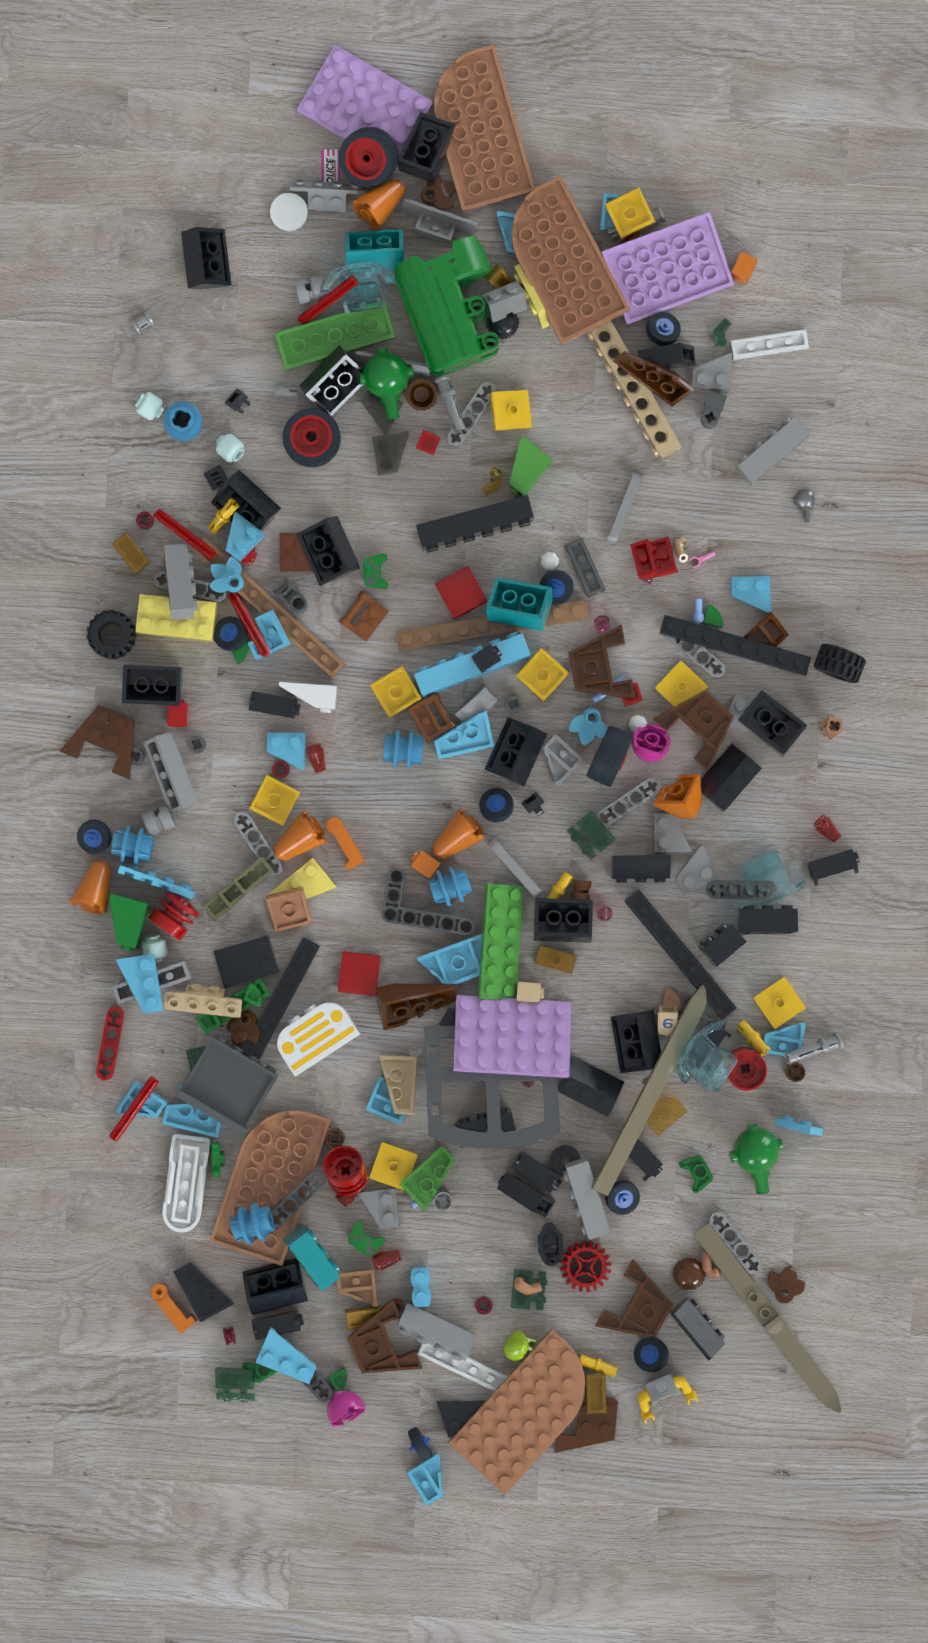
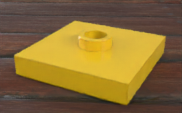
(630, 213)
(510, 410)
(542, 674)
(680, 684)
(395, 691)
(274, 800)
(779, 1002)
(392, 1165)

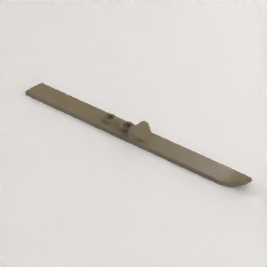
(651, 1092)
(768, 1317)

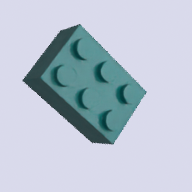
(375, 246)
(519, 604)
(312, 1257)

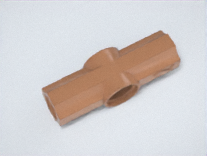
(831, 727)

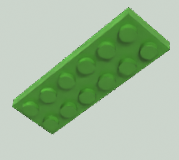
(320, 338)
(500, 941)

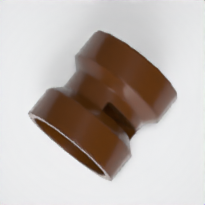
(581, 885)
(797, 1073)
(335, 1138)

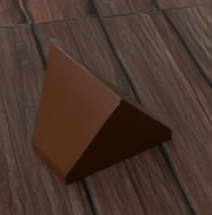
(768, 631)

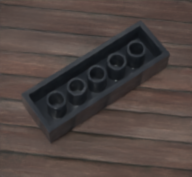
(475, 523)

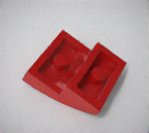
(654, 558)
(461, 592)
(359, 973)

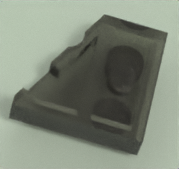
(377, 411)
(389, 452)

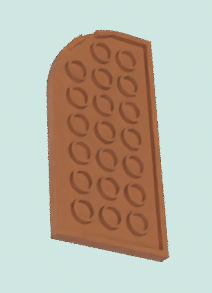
(486, 143)
(564, 262)
(267, 1169)
(524, 1413)

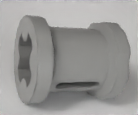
(142, 322)

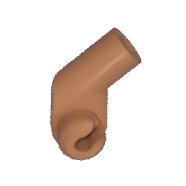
(708, 1268)
(525, 1288)

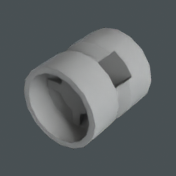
(303, 286)
(158, 820)

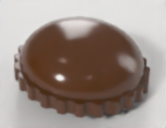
(421, 394)
(689, 1273)

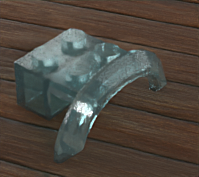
(368, 292)
(769, 868)
(705, 1060)

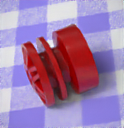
(174, 915)
(756, 1073)
(345, 1170)

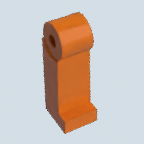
(336, 827)
(161, 1295)

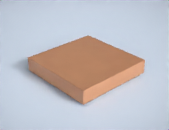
(288, 909)

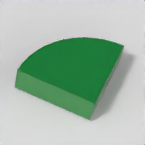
(713, 617)
(241, 653)
(253, 995)
(338, 1379)

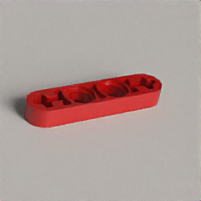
(106, 1042)

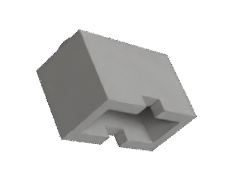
(504, 301)

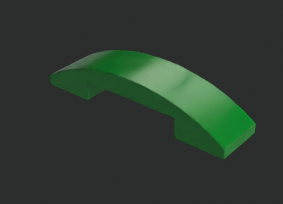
(210, 1022)

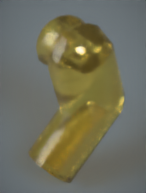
(495, 482)

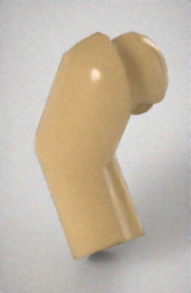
(679, 543)

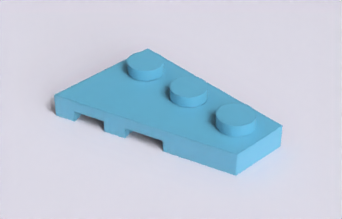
(143, 981)

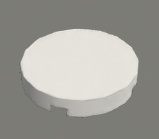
(288, 212)

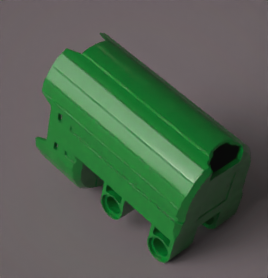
(438, 309)

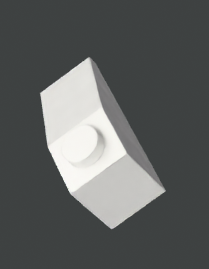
(318, 696)

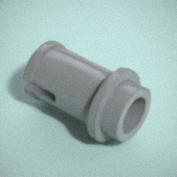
(285, 391)

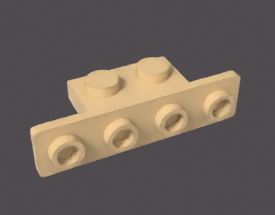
(204, 1001)

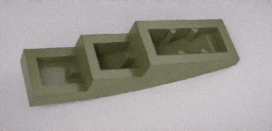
(238, 888)

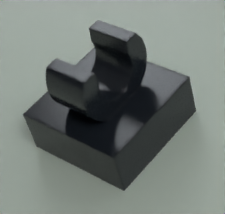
(236, 400)
(216, 477)
(533, 804)

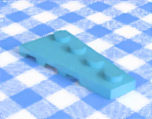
(150, 877)

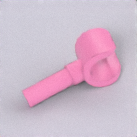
(702, 558)

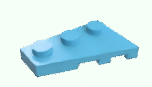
(466, 737)
(191, 1119)
(285, 1358)

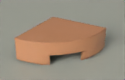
(671, 999)

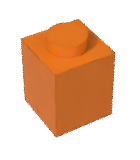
(743, 268)
(424, 864)

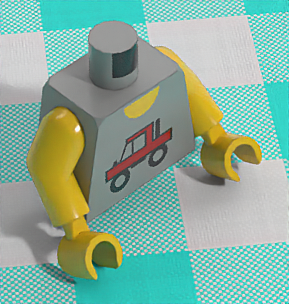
(662, 1390)

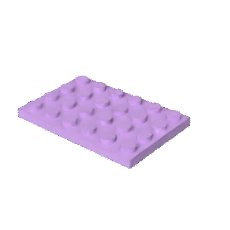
(357, 95)
(669, 267)
(512, 1037)

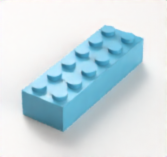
(462, 667)

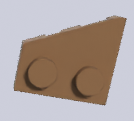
(359, 1286)

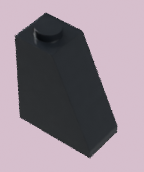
(670, 356)
(525, 1194)

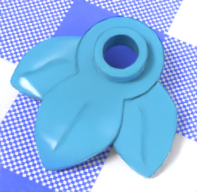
(225, 574)
(588, 729)

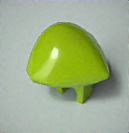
(517, 1346)

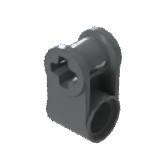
(713, 406)
(289, 594)

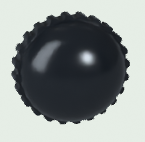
(505, 327)

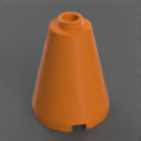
(379, 203)
(457, 835)
(300, 837)
(94, 889)

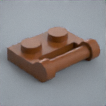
(368, 621)
(426, 721)

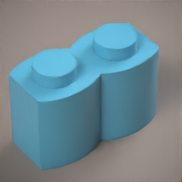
(420, 1281)

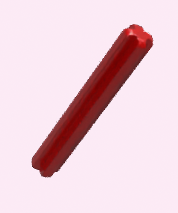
(328, 300)
(185, 534)
(249, 624)
(134, 1108)

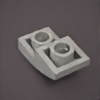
(478, 702)

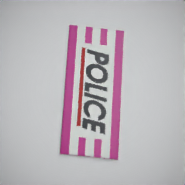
(330, 165)

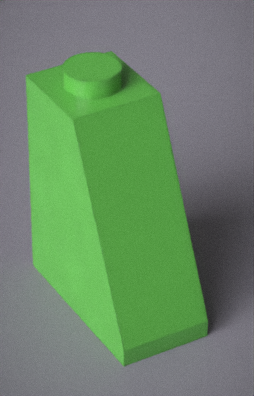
(528, 467)

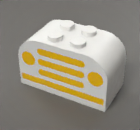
(315, 1035)

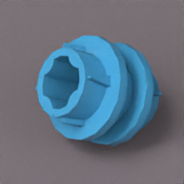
(171, 418)
(403, 749)
(132, 845)
(450, 886)
(253, 1223)

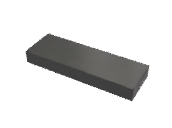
(585, 567)

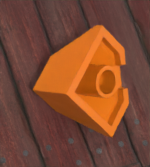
(681, 798)

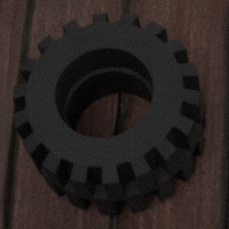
(99, 622)
(839, 663)

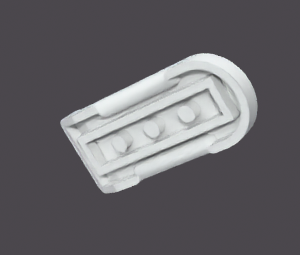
(185, 1182)

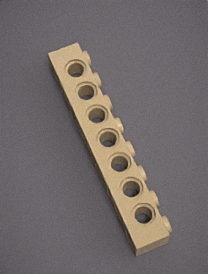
(659, 449)

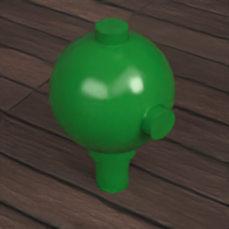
(386, 378)
(756, 1152)

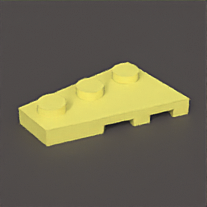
(536, 305)
(309, 876)

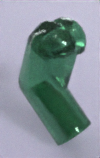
(719, 333)

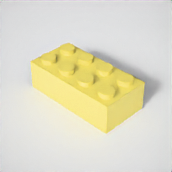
(155, 620)

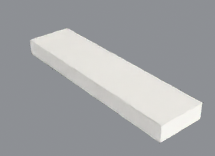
(769, 344)

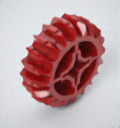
(592, 1260)

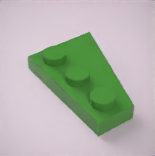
(427, 1178)

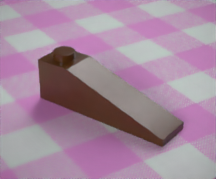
(658, 379)
(405, 1001)

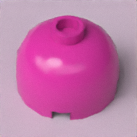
(651, 743)
(344, 1407)

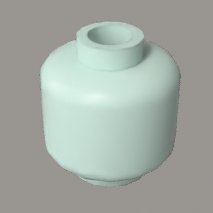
(149, 406)
(229, 447)
(155, 945)

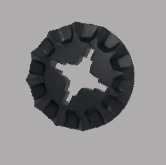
(555, 1158)

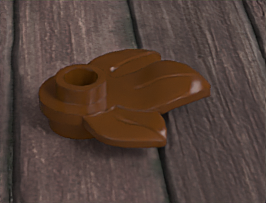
(441, 191)
(242, 1030)
(785, 1281)

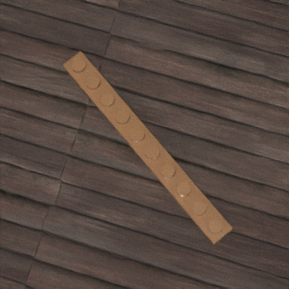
(482, 627)
(294, 630)

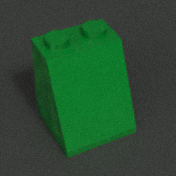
(128, 920)

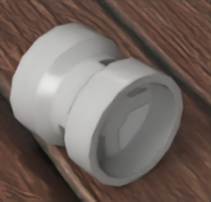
(443, 1200)

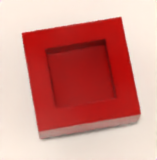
(428, 443)
(638, 698)

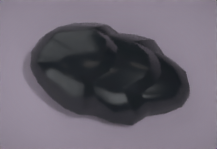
(550, 1244)

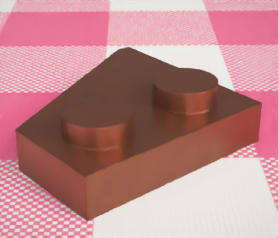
(292, 554)

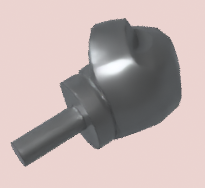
(805, 501)

